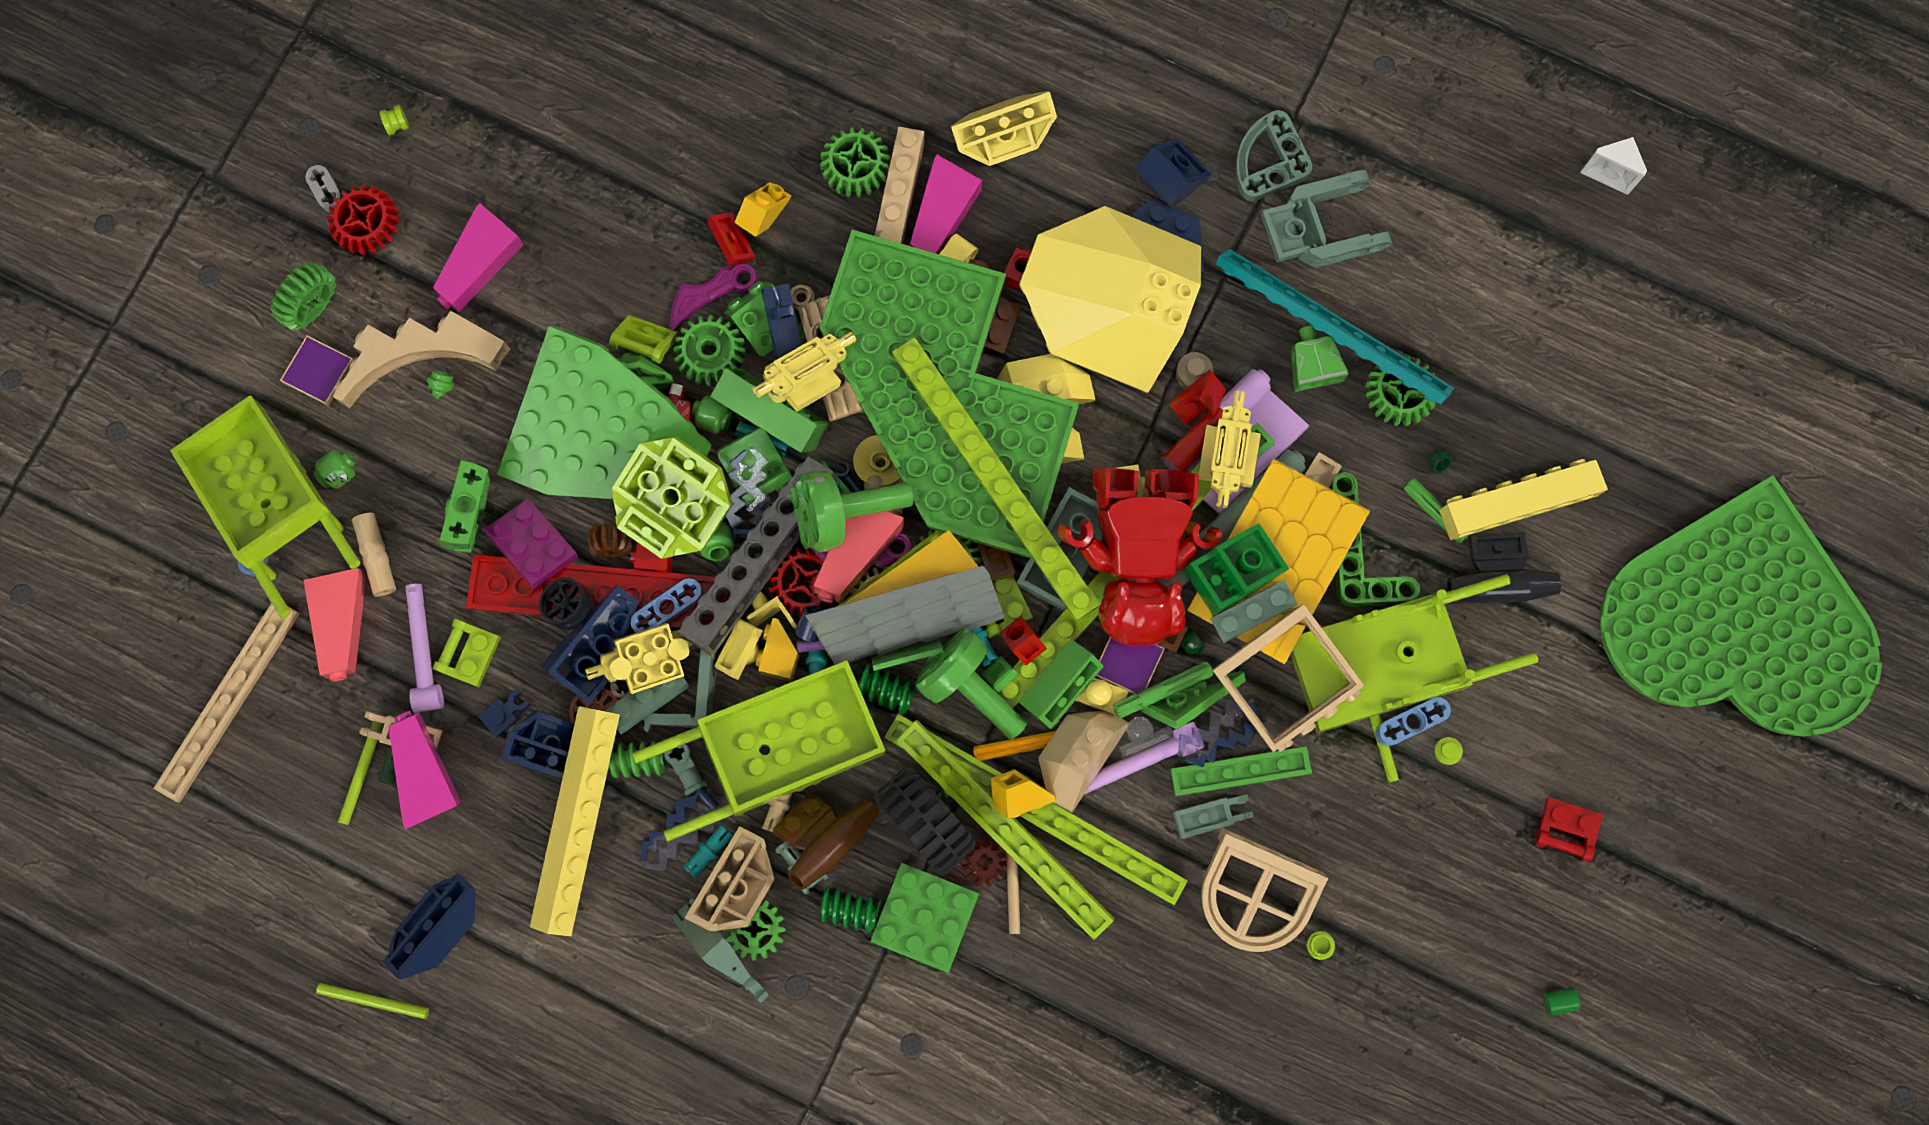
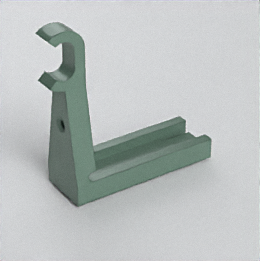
(704, 699)
(718, 953)

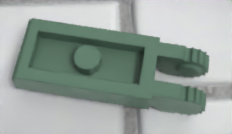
(1209, 816)

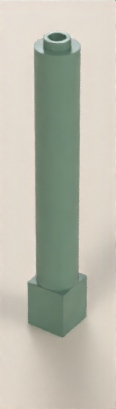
(1229, 517)

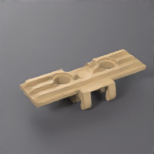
(842, 400)

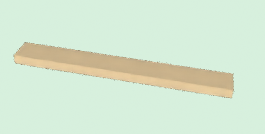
(224, 704)

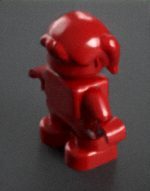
(1140, 546)

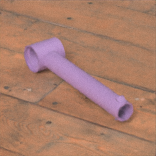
(426, 695)
(1144, 758)

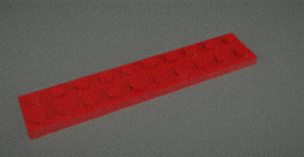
(502, 589)

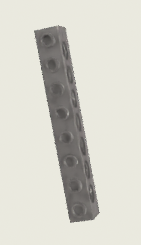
(758, 570)

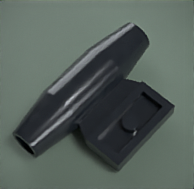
(1500, 555)

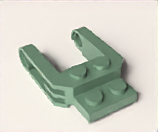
(1297, 231)

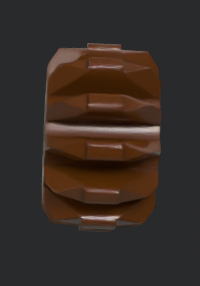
(608, 541)

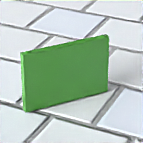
(907, 654)

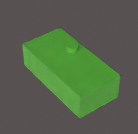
(797, 429)

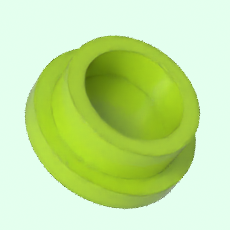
(1448, 751)
(1320, 945)

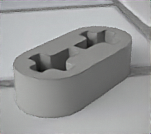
(320, 191)

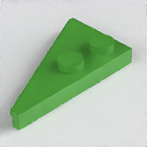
(1190, 702)

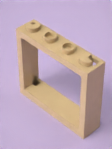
(1325, 709)

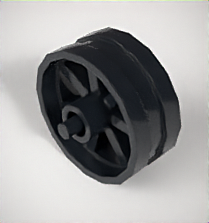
(578, 607)

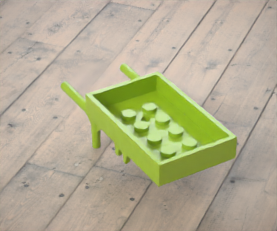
(255, 490)
(1375, 653)
(808, 726)

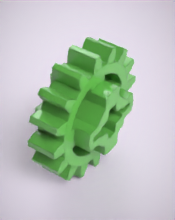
(755, 943)

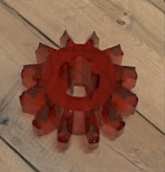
(991, 868)

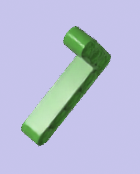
(1356, 579)

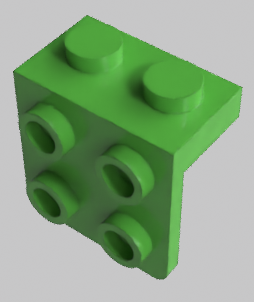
(751, 318)
(758, 439)

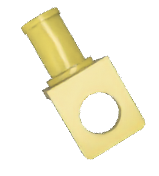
(765, 609)

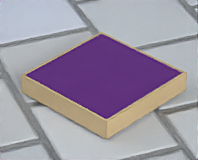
(316, 370)
(1129, 666)

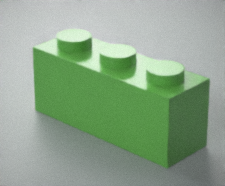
(1060, 683)

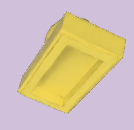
(739, 649)
(1102, 695)

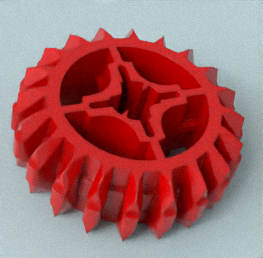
(382, 209)
(794, 563)

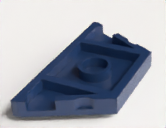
(1171, 221)

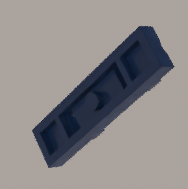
(783, 331)

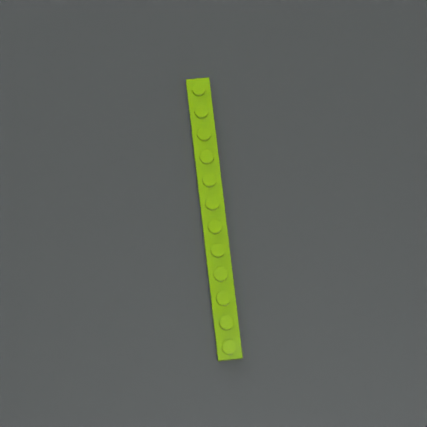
(996, 479)
(1067, 628)
(1073, 830)

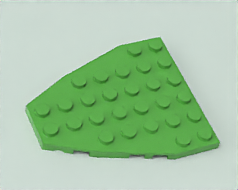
(586, 420)

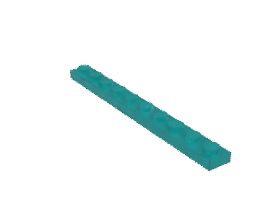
(1335, 326)

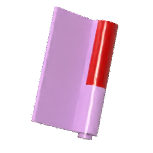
(1265, 408)

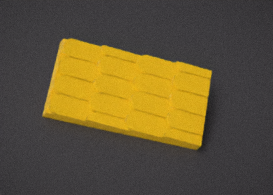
(1311, 533)

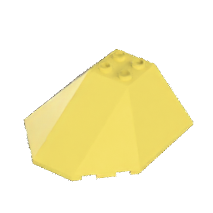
(1112, 293)

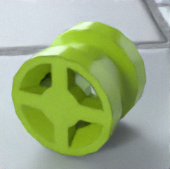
(394, 119)

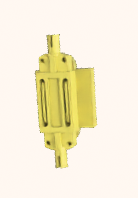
(805, 372)
(1230, 451)
(644, 658)

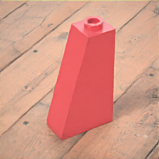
(863, 544)
(335, 619)

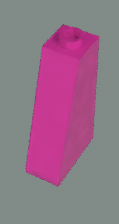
(944, 205)
(476, 258)
(419, 771)

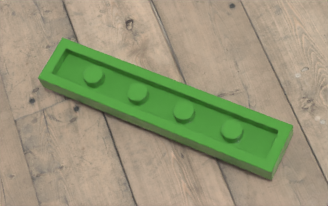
(1241, 771)

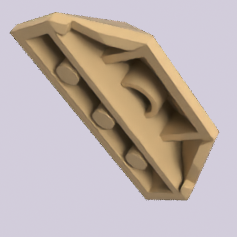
(1078, 754)
(735, 885)

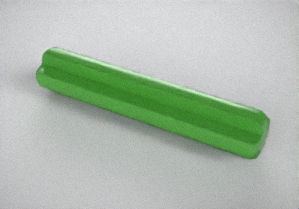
(1427, 502)

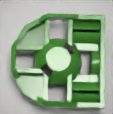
(463, 508)

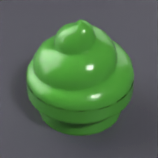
(440, 383)

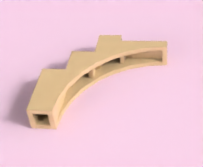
(414, 343)

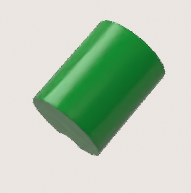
(1561, 1001)

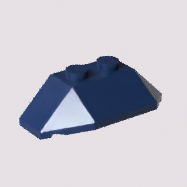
(539, 744)
(432, 928)

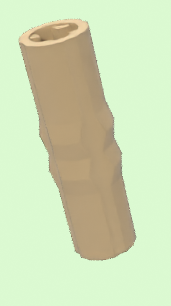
(373, 554)

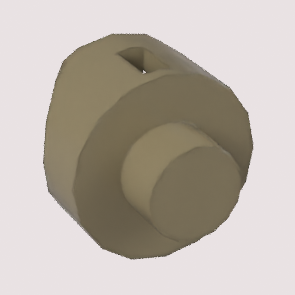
(1191, 368)

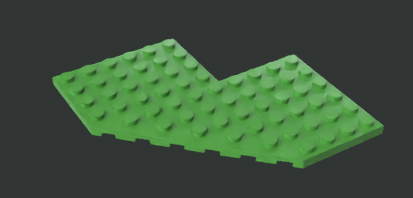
(903, 292)

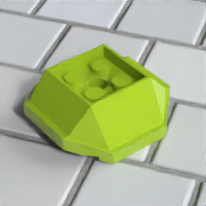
(650, 514)

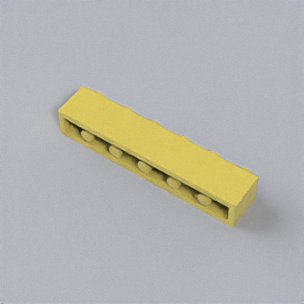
(1523, 499)

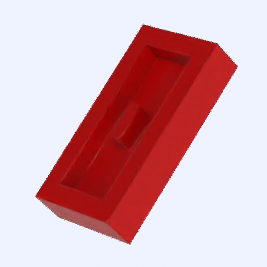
(730, 239)

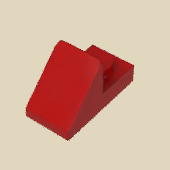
(1199, 396)

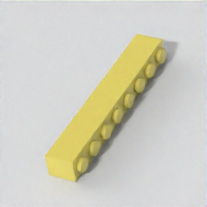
(574, 821)

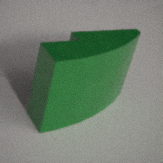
(1236, 569)

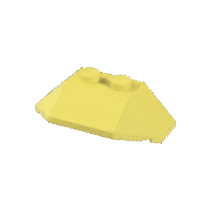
(1005, 128)
(1050, 376)

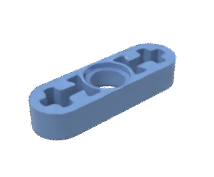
(679, 589)
(1399, 736)

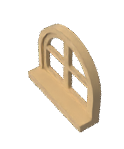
(1271, 863)

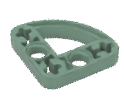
(1285, 167)

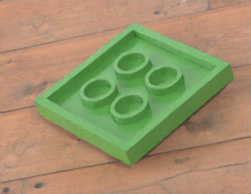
(924, 917)

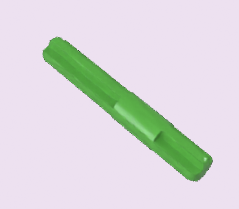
(1163, 690)

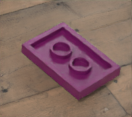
(531, 543)

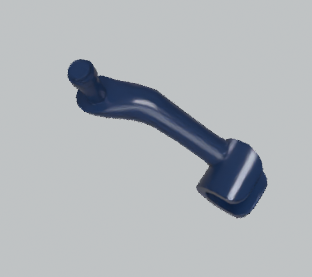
(848, 478)

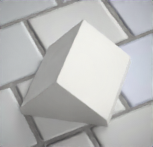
(1617, 165)

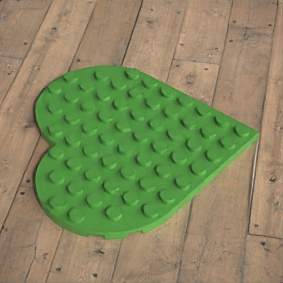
(1744, 614)

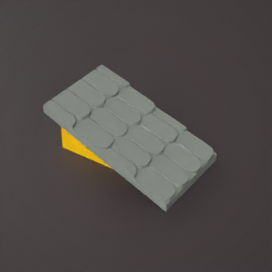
(914, 602)

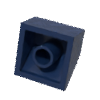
(1172, 171)

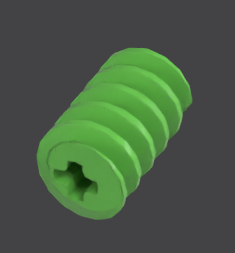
(624, 762)

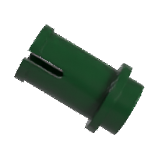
(387, 772)

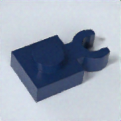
(501, 716)

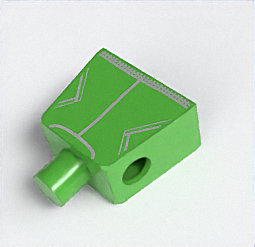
(1316, 361)

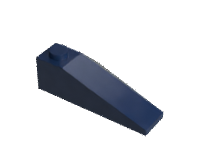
(590, 640)

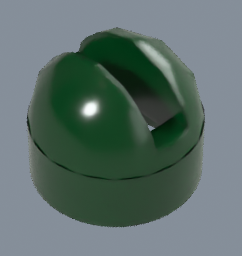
(1439, 461)
(1192, 643)

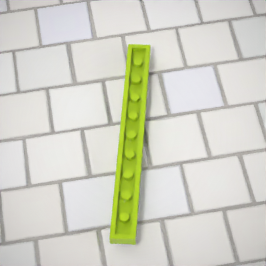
(1006, 832)

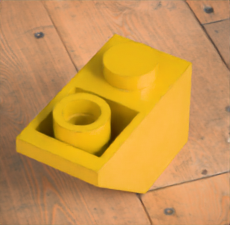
(762, 208)
(779, 655)
(1017, 794)

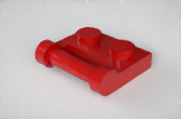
(1570, 820)

